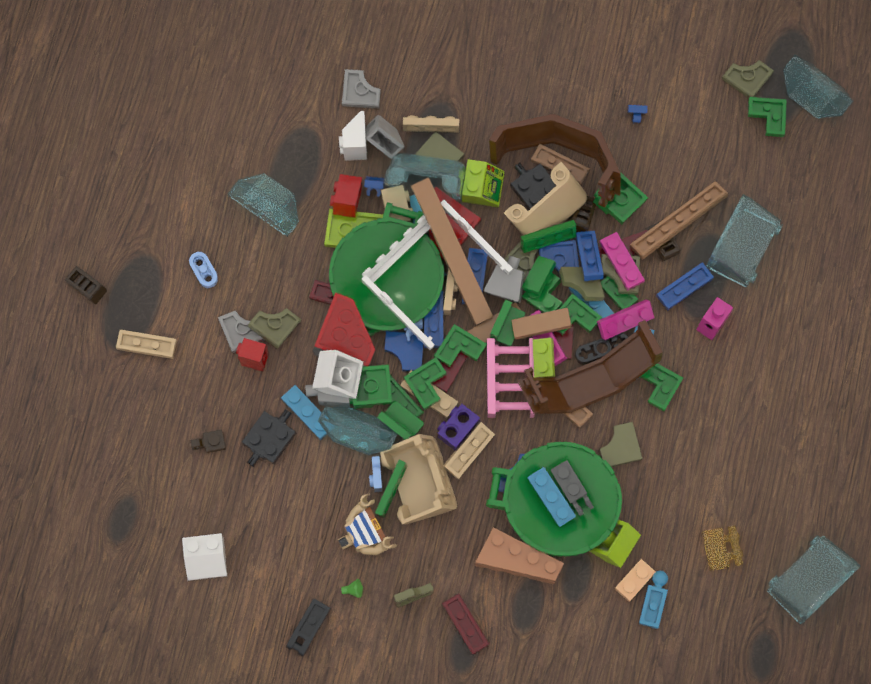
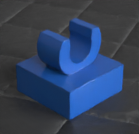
(637, 110)
(374, 183)

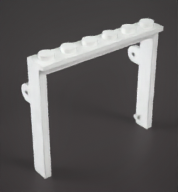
(397, 249)

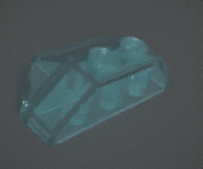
(815, 89)
(268, 201)
(356, 429)

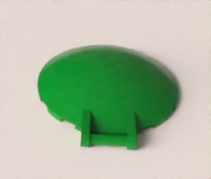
(410, 282)
(532, 519)

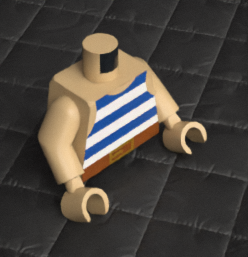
(364, 530)

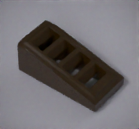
(583, 225)
(664, 255)
(94, 293)

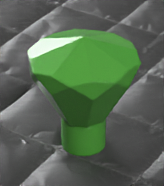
(354, 589)

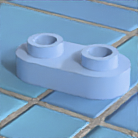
(204, 270)

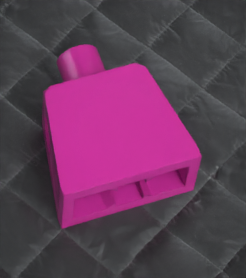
(715, 317)

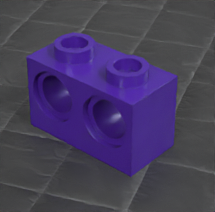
(461, 429)

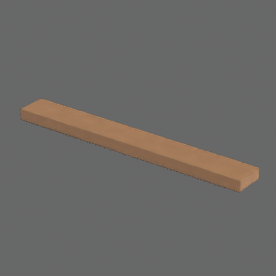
(451, 251)

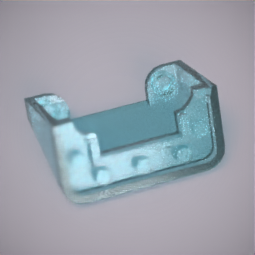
(450, 171)
(744, 242)
(812, 578)

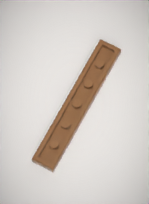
(678, 220)

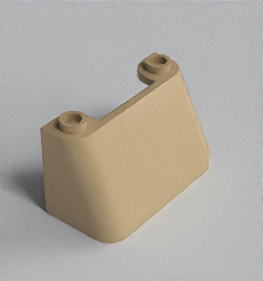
(553, 207)
(425, 484)

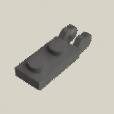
(571, 485)

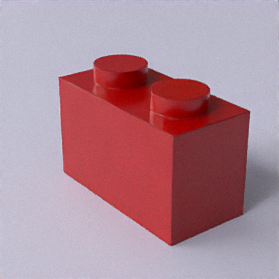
(346, 196)
(252, 354)

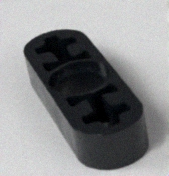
(586, 348)

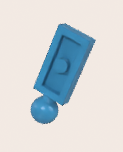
(654, 601)

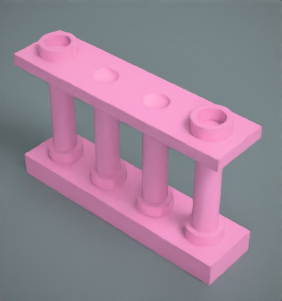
(494, 369)

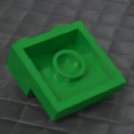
(626, 204)
(373, 387)

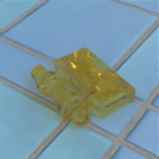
(716, 548)

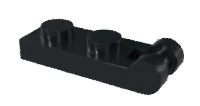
(308, 626)

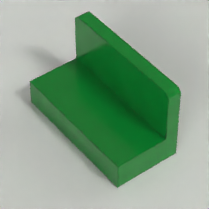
(503, 328)
(401, 420)

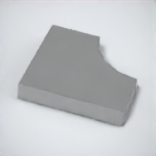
(358, 92)
(237, 329)

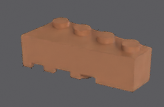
(517, 558)

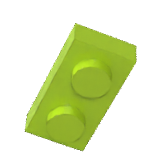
(543, 357)

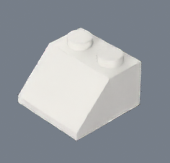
(353, 139)
(337, 374)
(204, 556)

